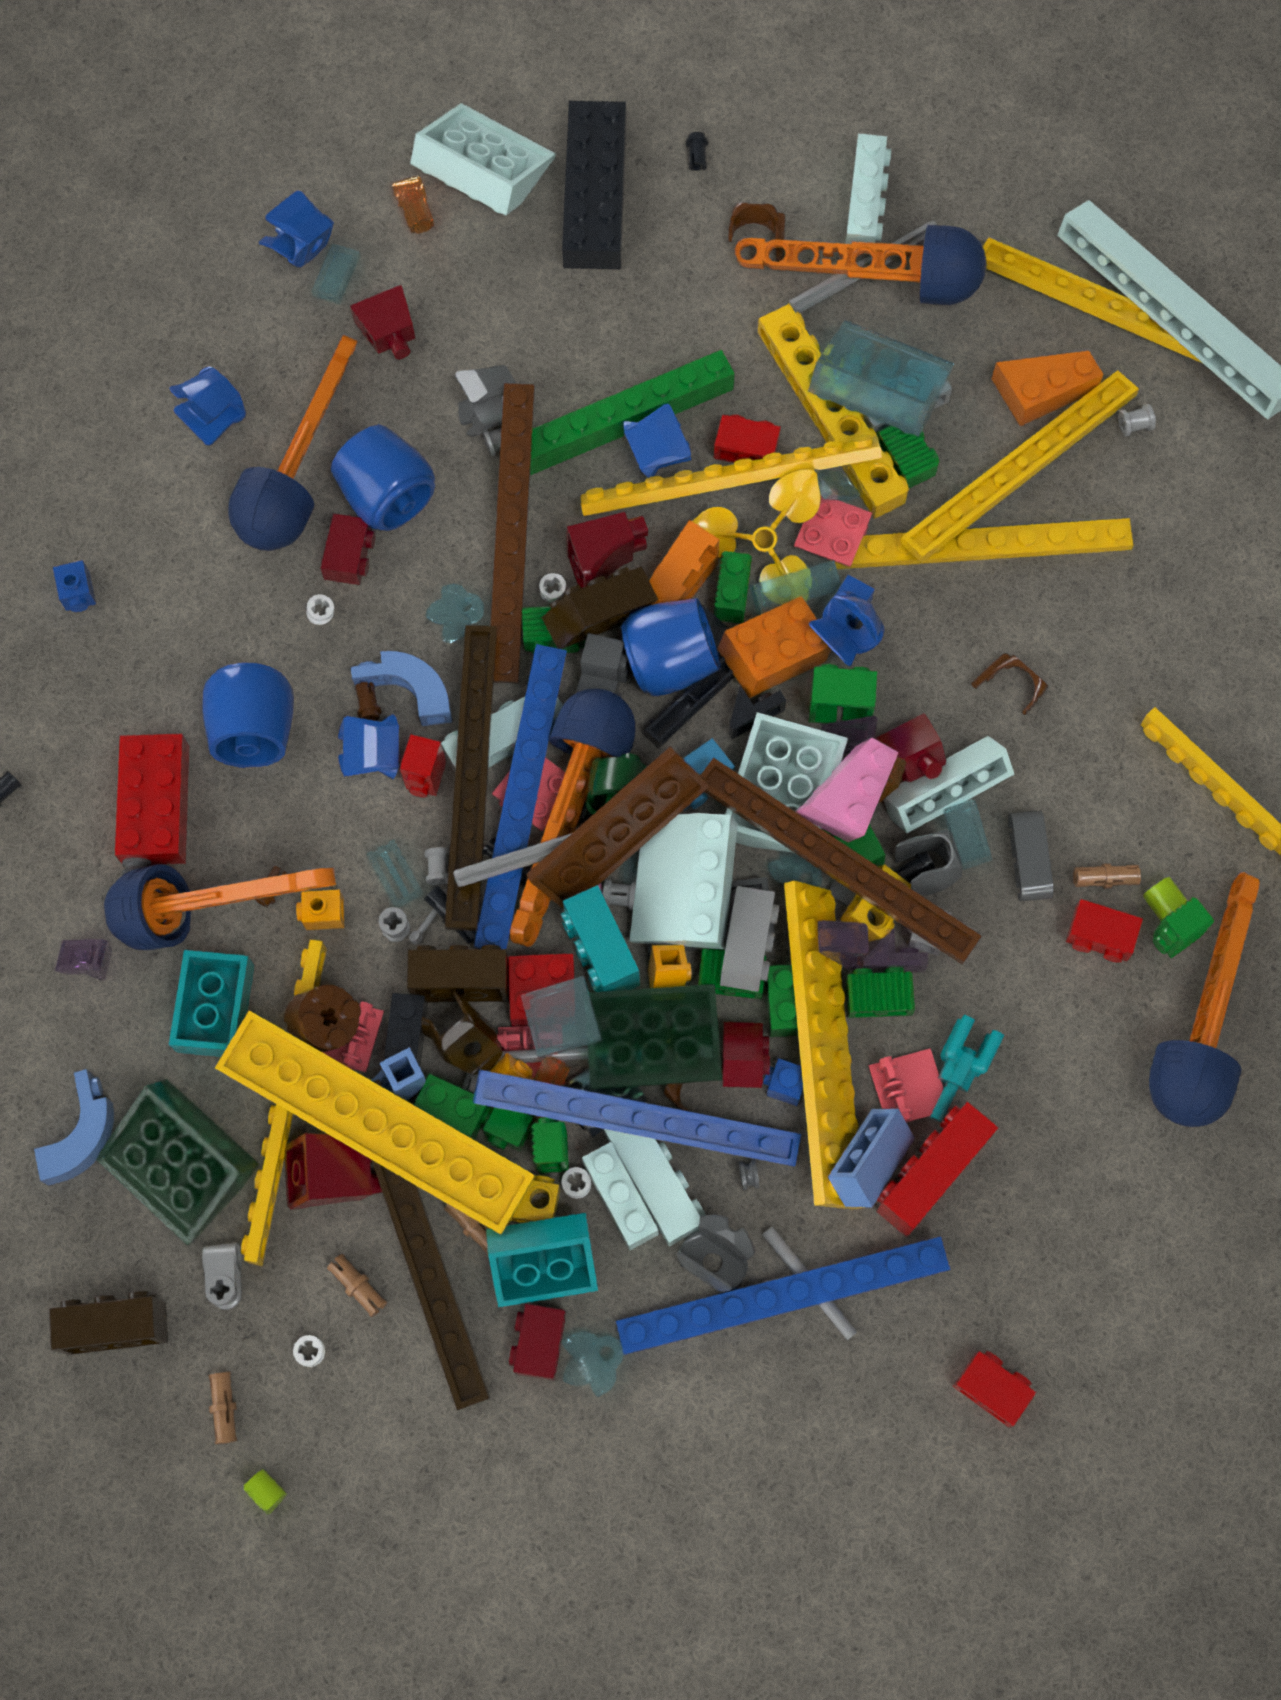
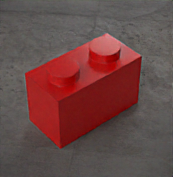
(745, 439)
(423, 766)
(1103, 931)
(994, 1388)

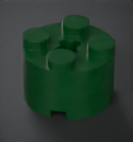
(609, 777)

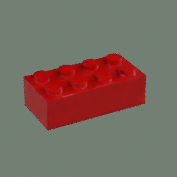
(152, 798)
(941, 1162)

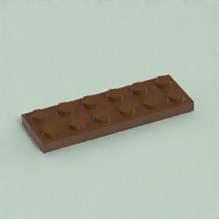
(619, 828)

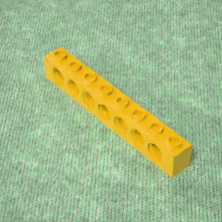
(787, 324)

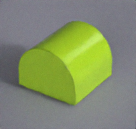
(1164, 898)
(264, 1491)

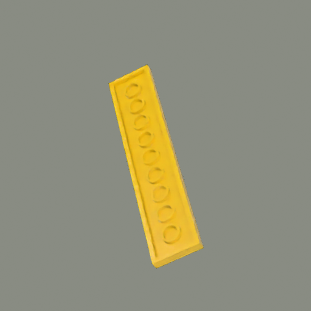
(821, 1038)
(375, 1122)

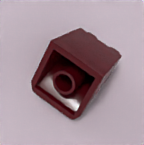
(604, 545)
(326, 1172)

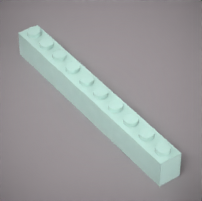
(1174, 306)

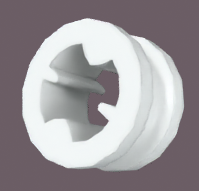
(550, 579)
(316, 618)
(585, 1179)
(300, 1358)

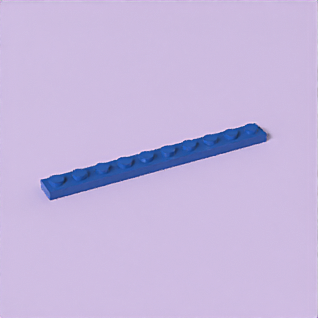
(521, 793)
(636, 1118)
(782, 1295)

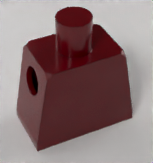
(386, 321)
(919, 746)

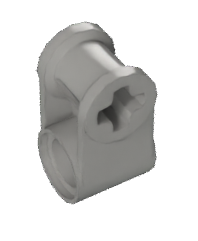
(223, 1268)

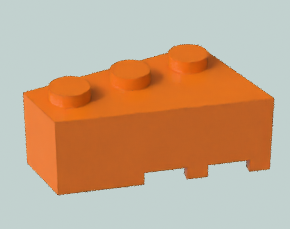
(1045, 383)
(686, 565)

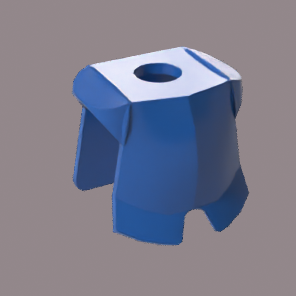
(300, 228)
(210, 406)
(657, 441)
(839, 635)
(369, 746)

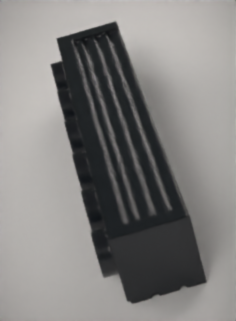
(688, 705)

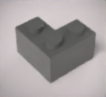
(603, 664)

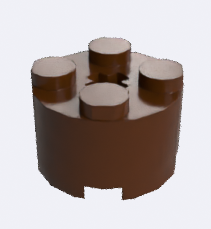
(337, 1020)

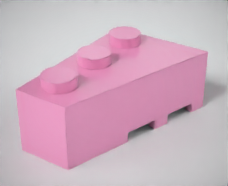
(851, 792)

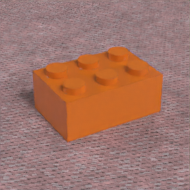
(773, 647)

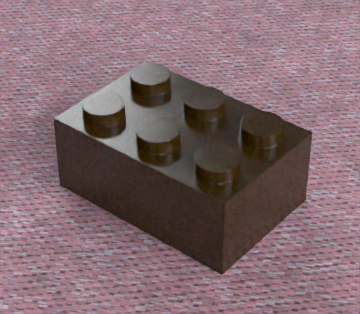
(598, 606)
(472, 973)
(108, 1323)

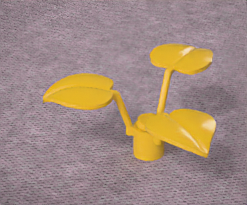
(794, 495)

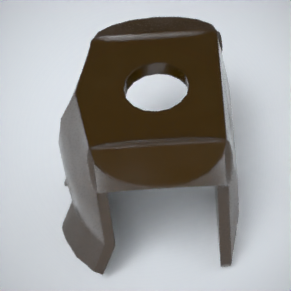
(469, 1029)

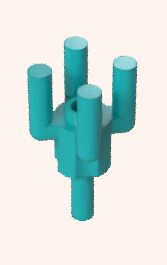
(963, 1063)

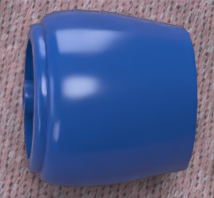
(383, 478)
(669, 646)
(247, 714)

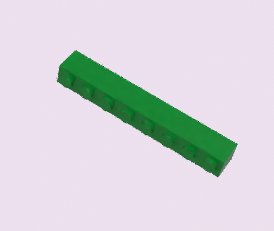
(605, 419)

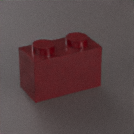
(347, 550)
(745, 1055)
(538, 1342)

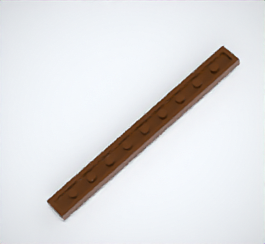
(512, 528)
(840, 862)

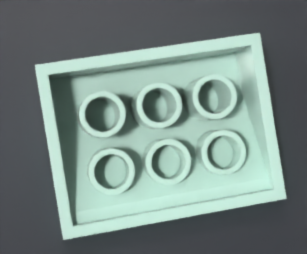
(480, 158)
(788, 765)
(685, 882)

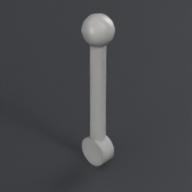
(416, 936)

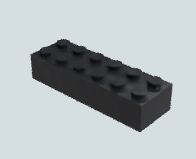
(594, 185)

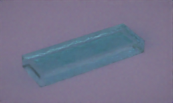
(807, 582)

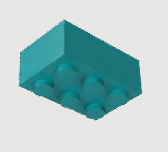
(599, 942)
(210, 1001)
(542, 1260)

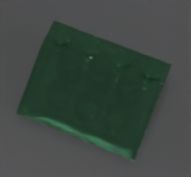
(655, 1037)
(176, 1160)

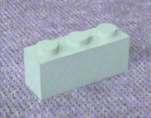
(620, 1196)

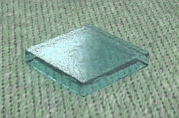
(561, 1017)

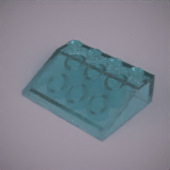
(880, 377)

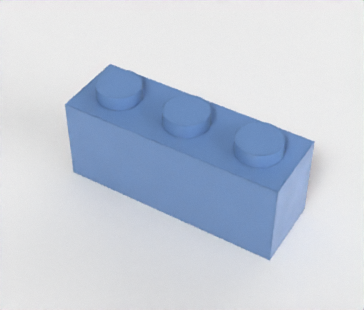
(871, 1158)

